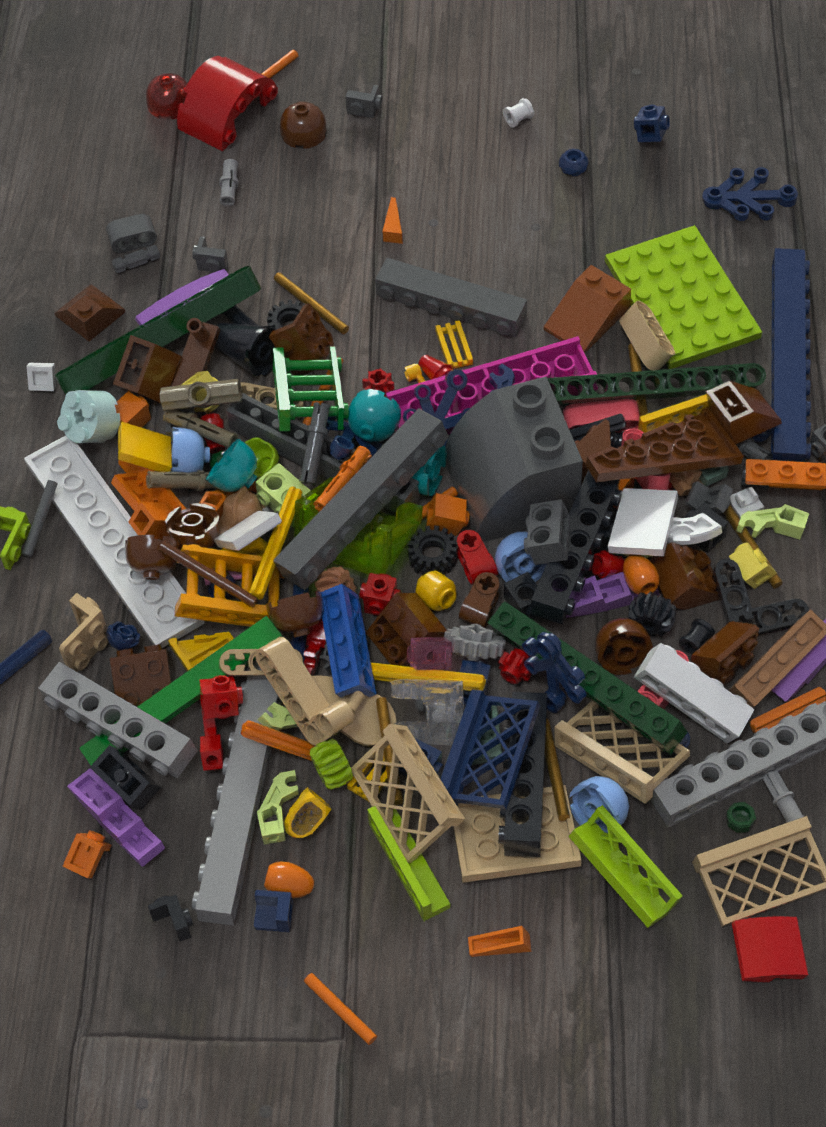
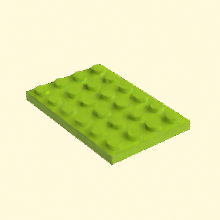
(686, 294)

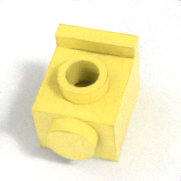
(752, 565)

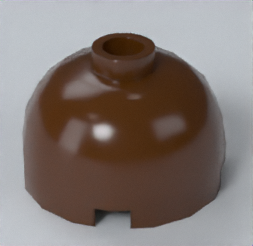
(303, 125)
(194, 525)
(146, 559)
(296, 613)
(622, 645)

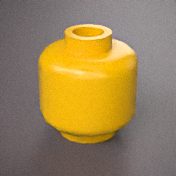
(436, 590)

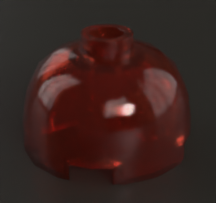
(165, 94)

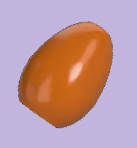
(640, 574)
(288, 878)

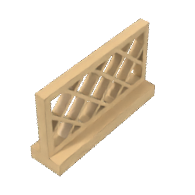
(606, 759)
(419, 774)
(754, 846)

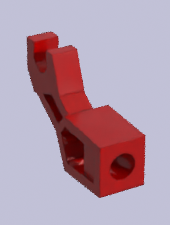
(316, 642)
(211, 746)

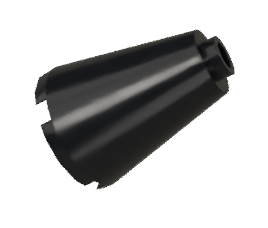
(247, 346)

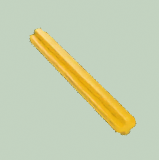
(275, 543)
(394, 672)

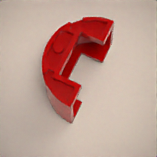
(217, 96)

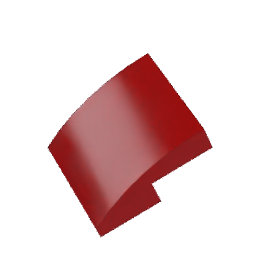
(769, 948)

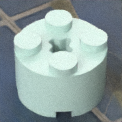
(89, 416)

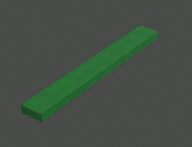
(186, 688)

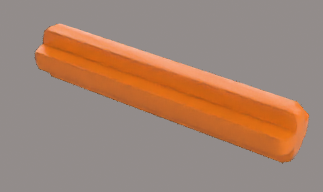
(792, 708)
(276, 739)

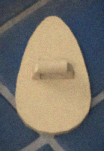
(365, 727)

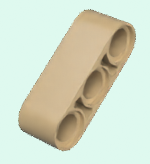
(647, 336)

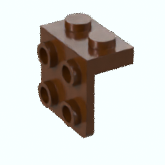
(304, 338)
(140, 674)

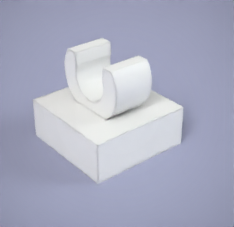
(41, 376)
(745, 501)

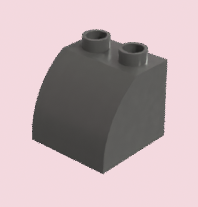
(511, 455)

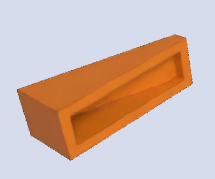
(392, 228)
(500, 942)

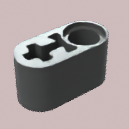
(131, 233)

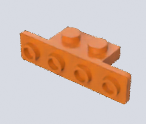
(786, 474)
(134, 489)

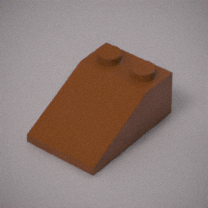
(589, 308)

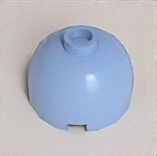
(188, 450)
(513, 560)
(595, 793)

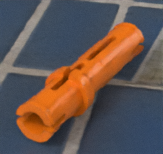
(347, 471)

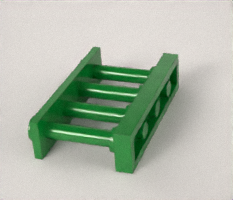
(286, 396)

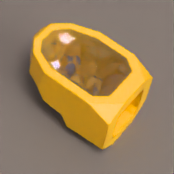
(306, 814)

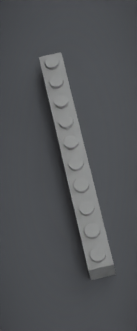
(237, 810)

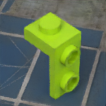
(19, 526)

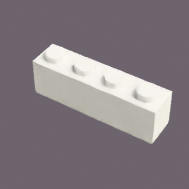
(694, 692)

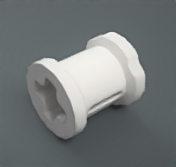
(518, 112)

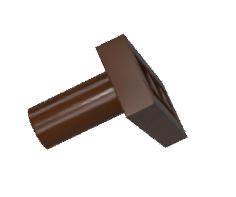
(197, 350)

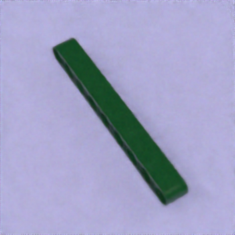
(161, 329)
(661, 381)

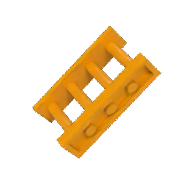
(219, 608)

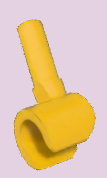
(414, 372)

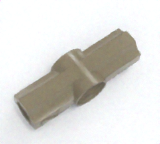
(185, 395)

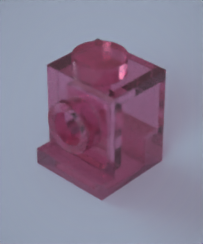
(421, 647)

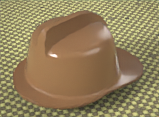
(238, 507)

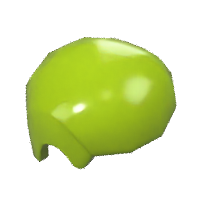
(266, 455)

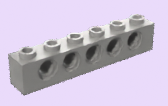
(65, 682)

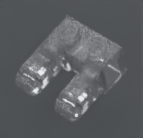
(443, 708)

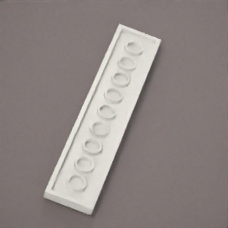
(102, 529)

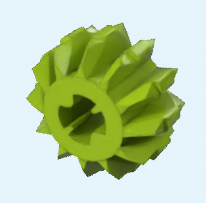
(331, 764)

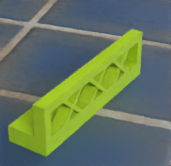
(622, 870)
(415, 876)

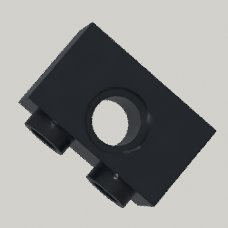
(125, 777)

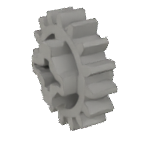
(475, 642)

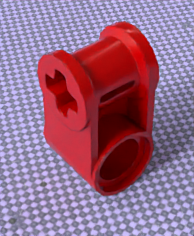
(474, 555)

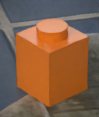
(133, 410)
(447, 513)
(150, 519)

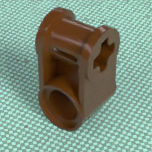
(481, 600)

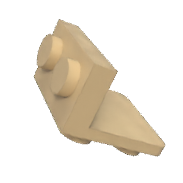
(88, 636)

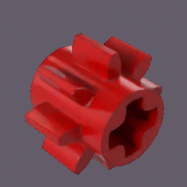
(379, 380)
(513, 666)

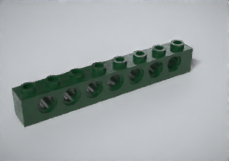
(599, 684)

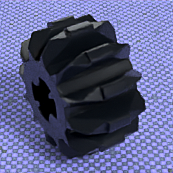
(653, 613)

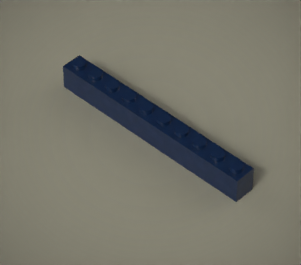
(789, 355)

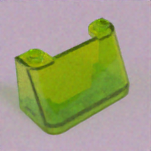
(377, 544)

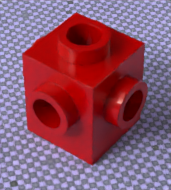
(378, 592)
(220, 697)

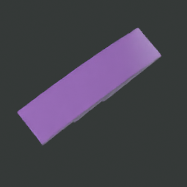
(179, 295)
(603, 595)
(802, 672)
(116, 817)

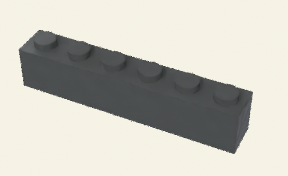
(451, 297)

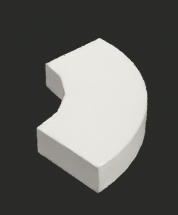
(693, 530)

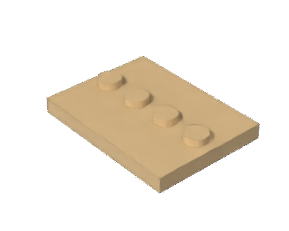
(484, 858)

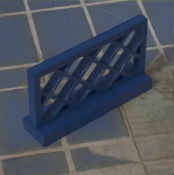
(468, 738)

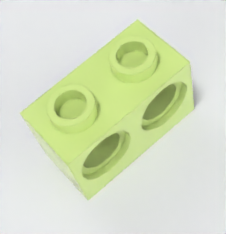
(281, 480)

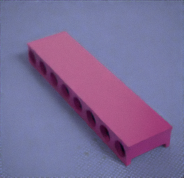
(554, 360)

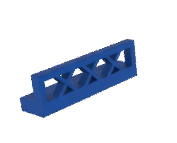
(347, 642)

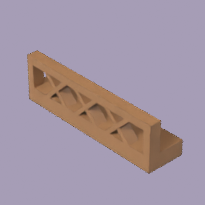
(780, 659)

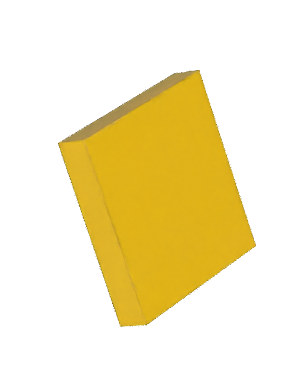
(144, 448)

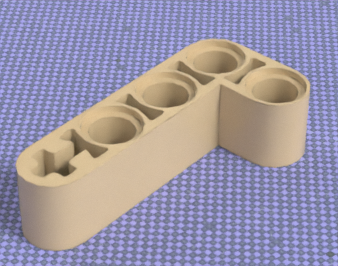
(300, 692)

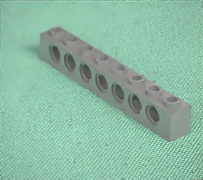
(677, 807)

